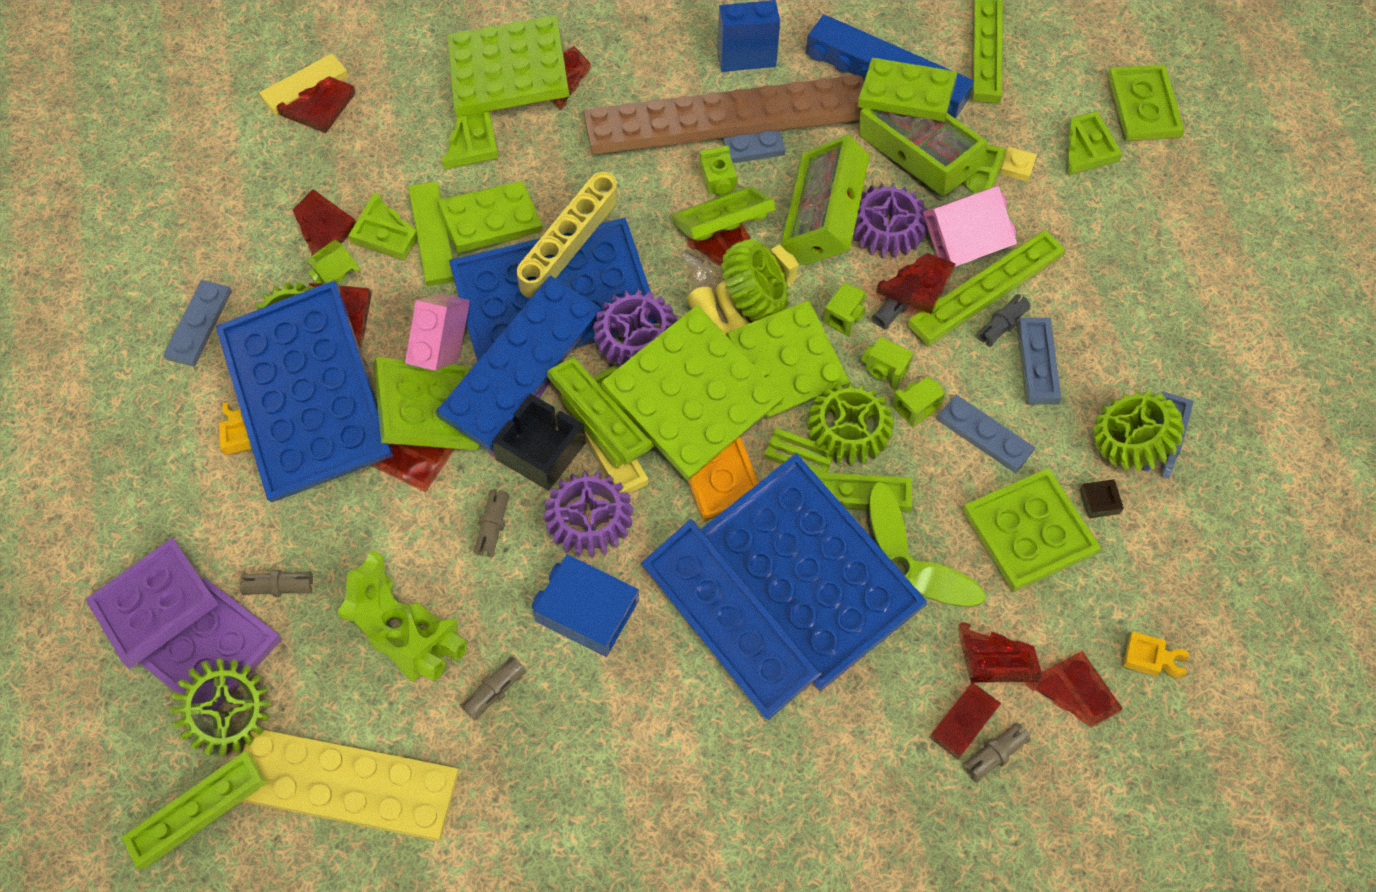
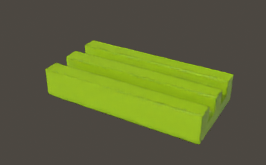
(802, 442)

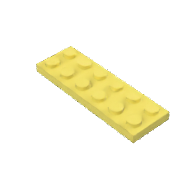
(352, 784)

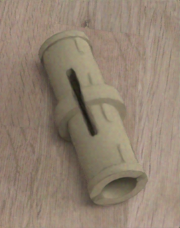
(491, 523)
(276, 583)
(493, 688)
(996, 752)

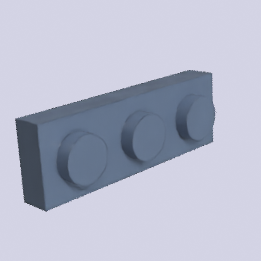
(197, 323)
(1039, 361)
(986, 433)

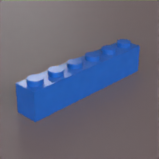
(853, 49)

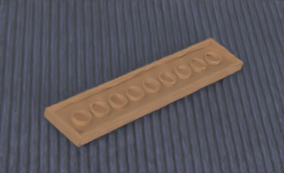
(723, 114)

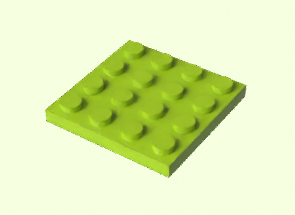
(507, 65)
(692, 392)

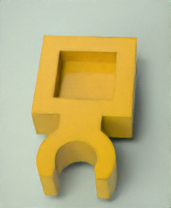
(233, 432)
(1149, 656)

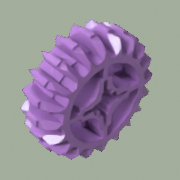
(906, 220)
(625, 317)
(558, 514)

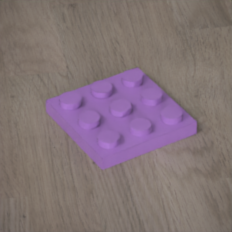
(151, 602)
(221, 633)

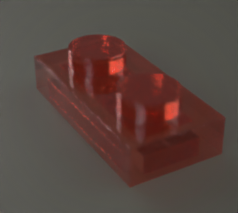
(965, 720)

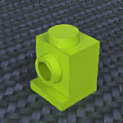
(718, 170)
(331, 263)
(845, 309)
(887, 361)
(918, 400)

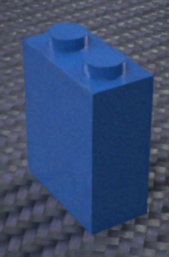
(748, 35)
(585, 604)

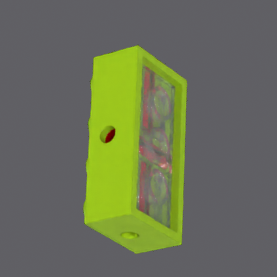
(929, 149)
(825, 200)

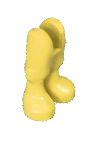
(706, 301)

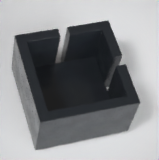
(540, 450)

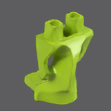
(409, 646)

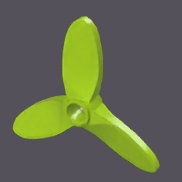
(929, 578)

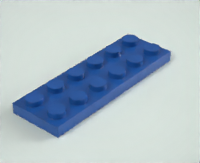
(518, 361)
(731, 619)

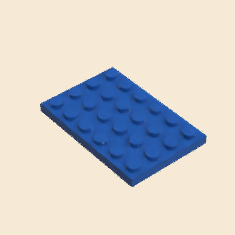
(599, 270)
(303, 391)
(814, 568)

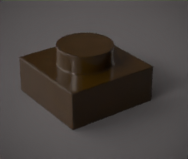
(1101, 498)

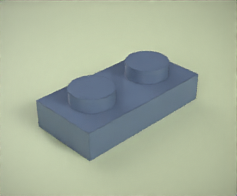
(755, 146)

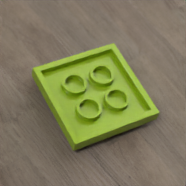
(792, 355)
(410, 401)
(1031, 529)

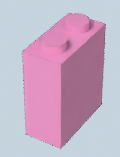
(971, 226)
(437, 331)

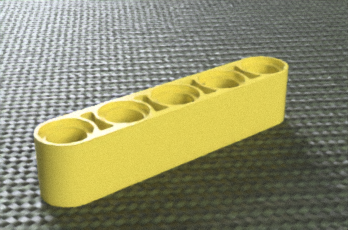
(569, 221)

